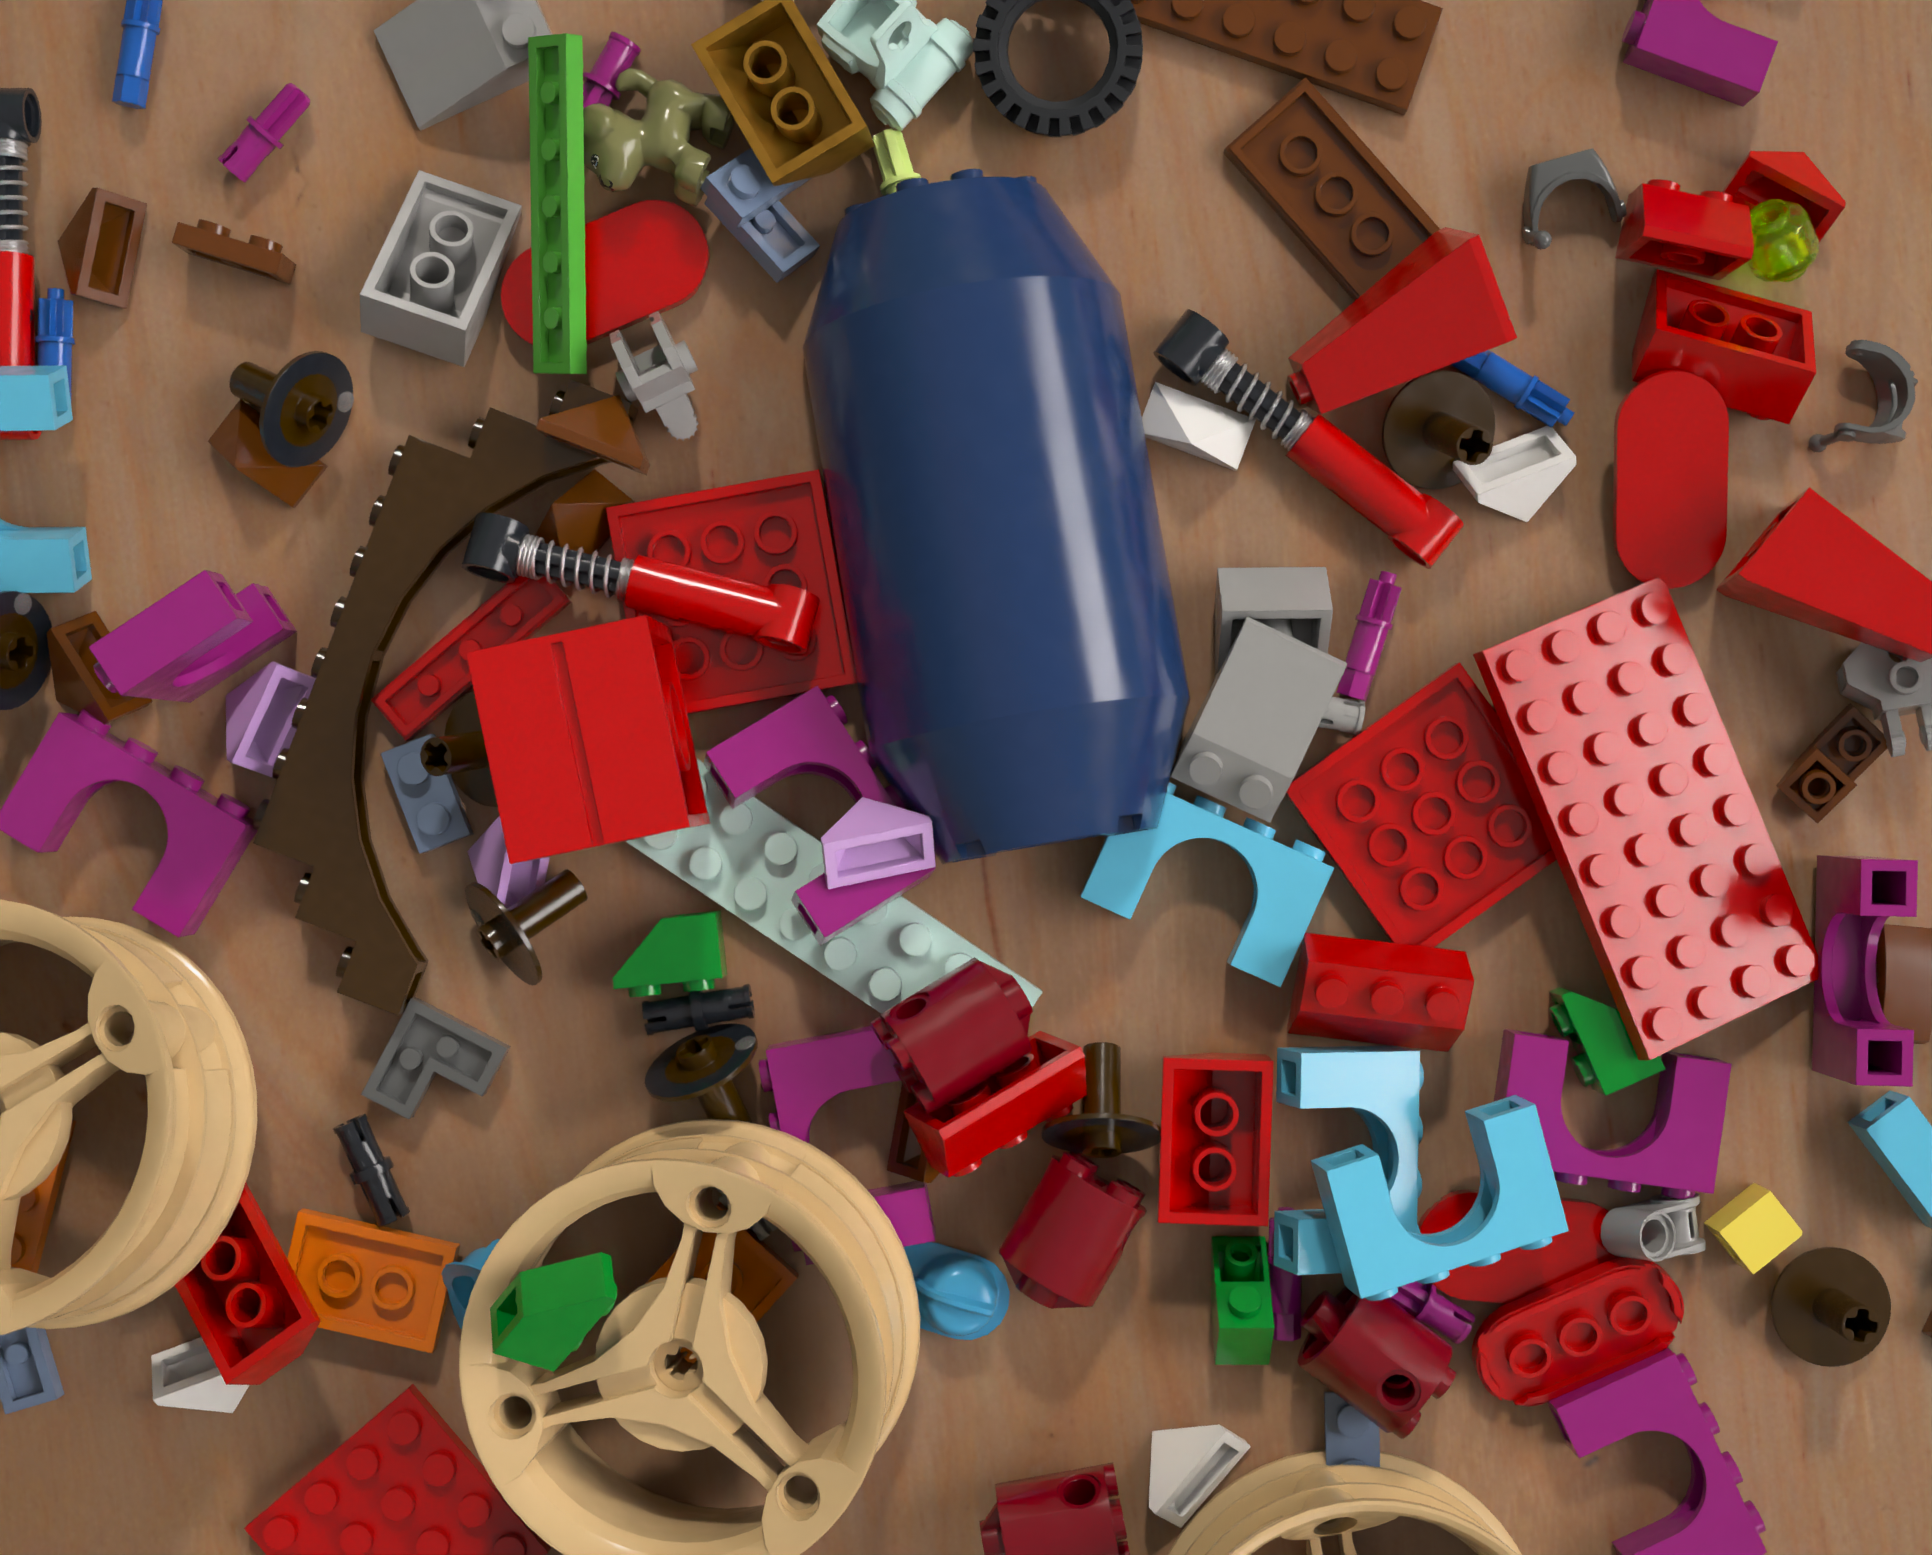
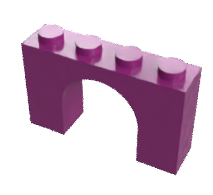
(1698, 49)
(190, 640)
(811, 739)
(203, 830)
(1849, 1027)
(818, 1068)
(1673, 1151)
(1659, 1398)

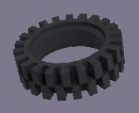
(1059, 117)

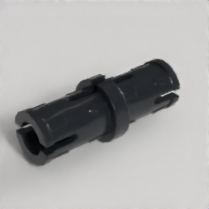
(698, 1009)
(371, 1170)

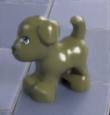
(620, 146)

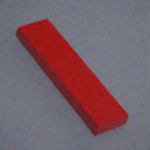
(444, 672)

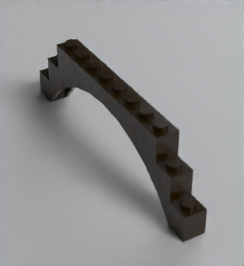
(320, 789)

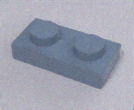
(744, 189)
(773, 239)
(427, 801)
(27, 1370)
(1349, 1434)

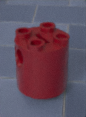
(956, 1032)
(1071, 1233)
(1375, 1358)
(1057, 1515)

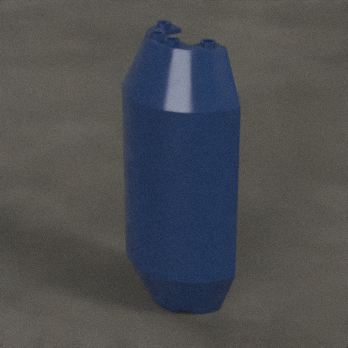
(994, 518)

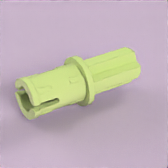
(892, 159)

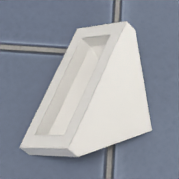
(1196, 426)
(1519, 473)
(191, 1380)
(1189, 1467)

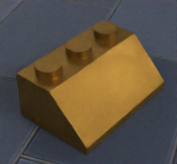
(783, 92)

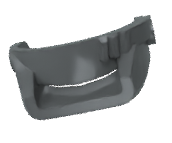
(1546, 176)
(1895, 397)

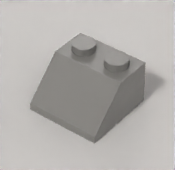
(1281, 597)

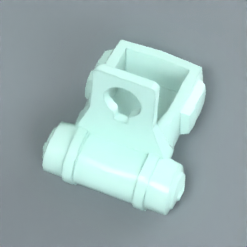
(897, 52)

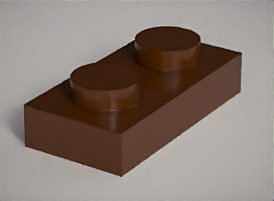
(214, 244)

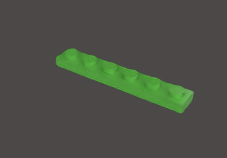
(557, 203)

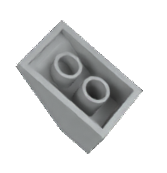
(459, 52)
(438, 268)
(1258, 719)

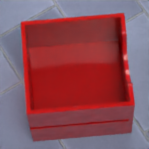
(587, 738)

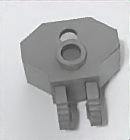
(659, 378)
(1890, 692)

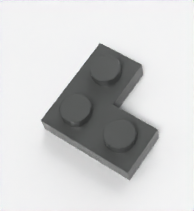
(428, 1044)

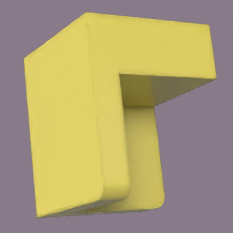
(1754, 1228)

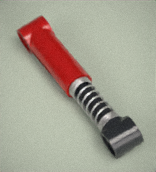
(18, 129)
(1411, 519)
(770, 614)

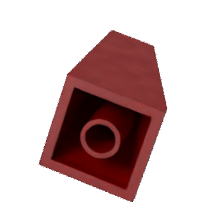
(1412, 321)
(1835, 577)

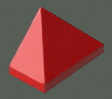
(1787, 178)

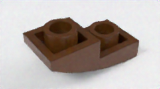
(1832, 763)
(1906, 978)

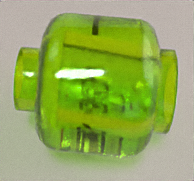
(1782, 241)

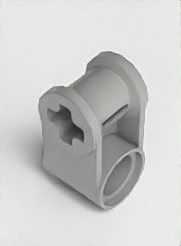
(1653, 1229)

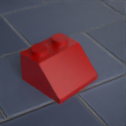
(1685, 230)

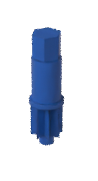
(136, 52)
(55, 331)
(1517, 387)

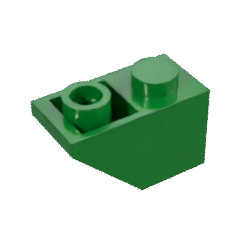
(677, 950)
(1601, 1043)
(1241, 1301)
(552, 1309)

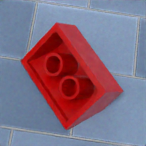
(1740, 343)
(1380, 992)
(1002, 1107)
(1215, 1139)
(248, 1300)

